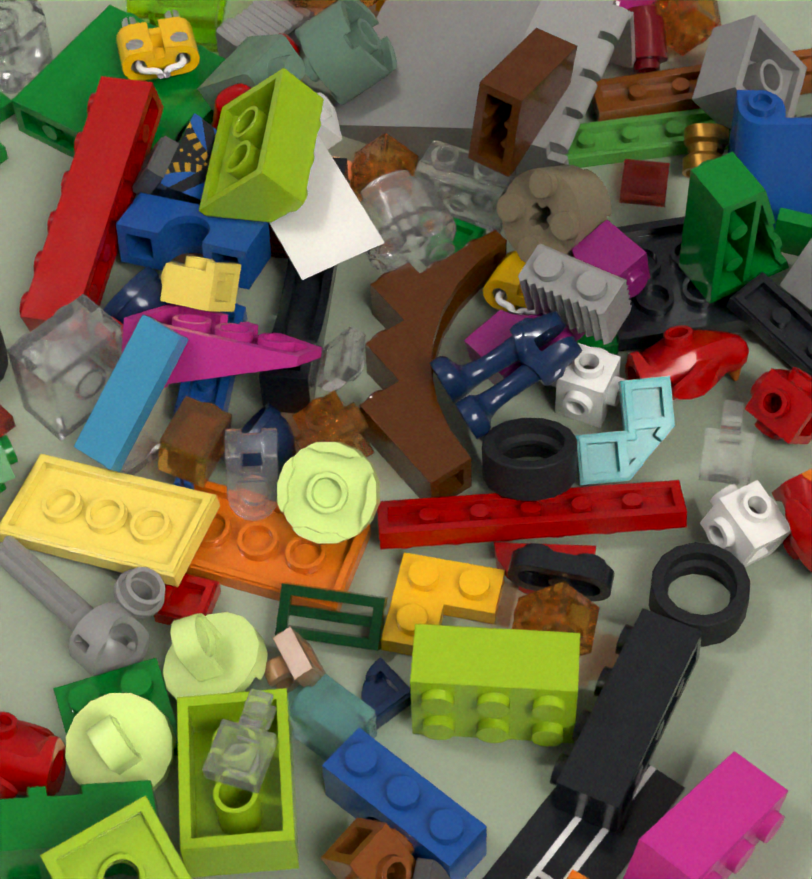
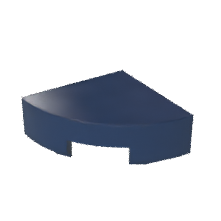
(385, 692)

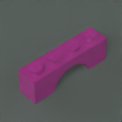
(602, 248)

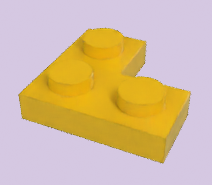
(435, 588)

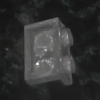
(465, 185)

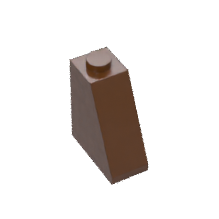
(519, 100)

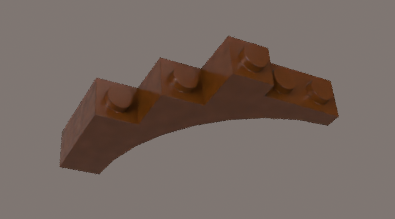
(417, 314)

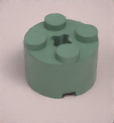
(345, 49)

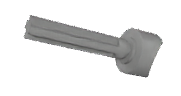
(97, 632)

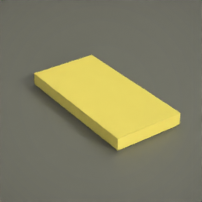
(109, 518)

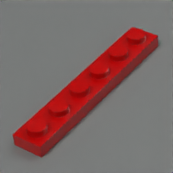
(498, 518)

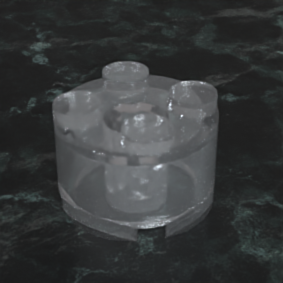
(23, 43)
(409, 220)

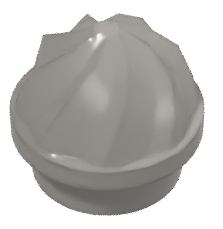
(140, 592)

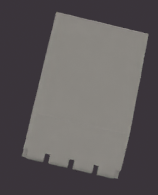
(454, 44)

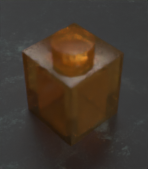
(194, 441)

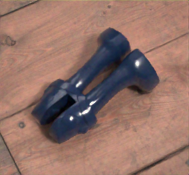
(522, 347)

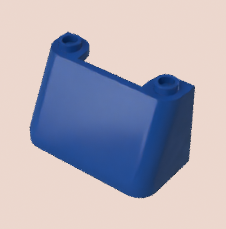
(774, 149)

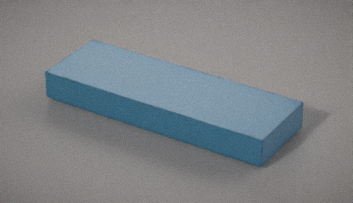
(131, 393)

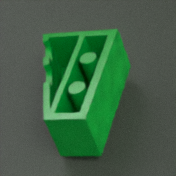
(727, 229)
(43, 822)

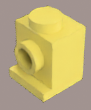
(201, 284)

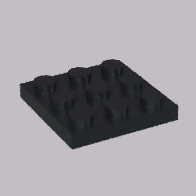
(669, 294)

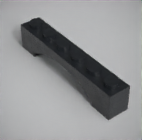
(303, 316)

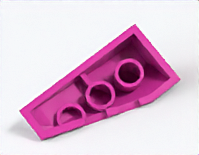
(223, 347)

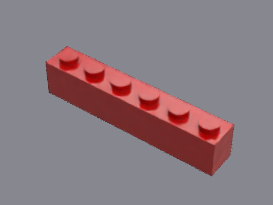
(93, 198)

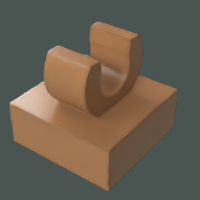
(296, 665)

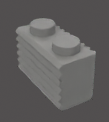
(261, 18)
(578, 291)

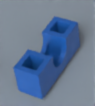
(163, 228)
(379, 785)

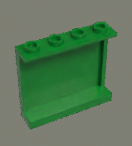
(57, 99)

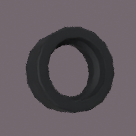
(529, 479)
(708, 561)

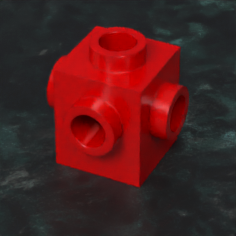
(783, 405)

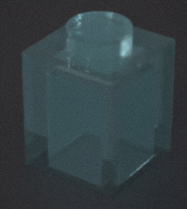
(328, 716)

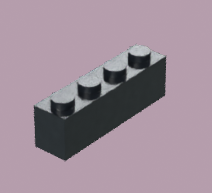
(627, 719)

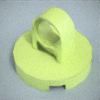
(328, 492)
(213, 655)
(120, 741)

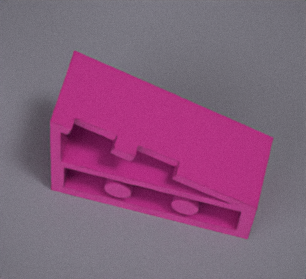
(712, 826)

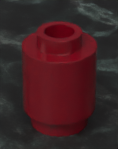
(649, 39)

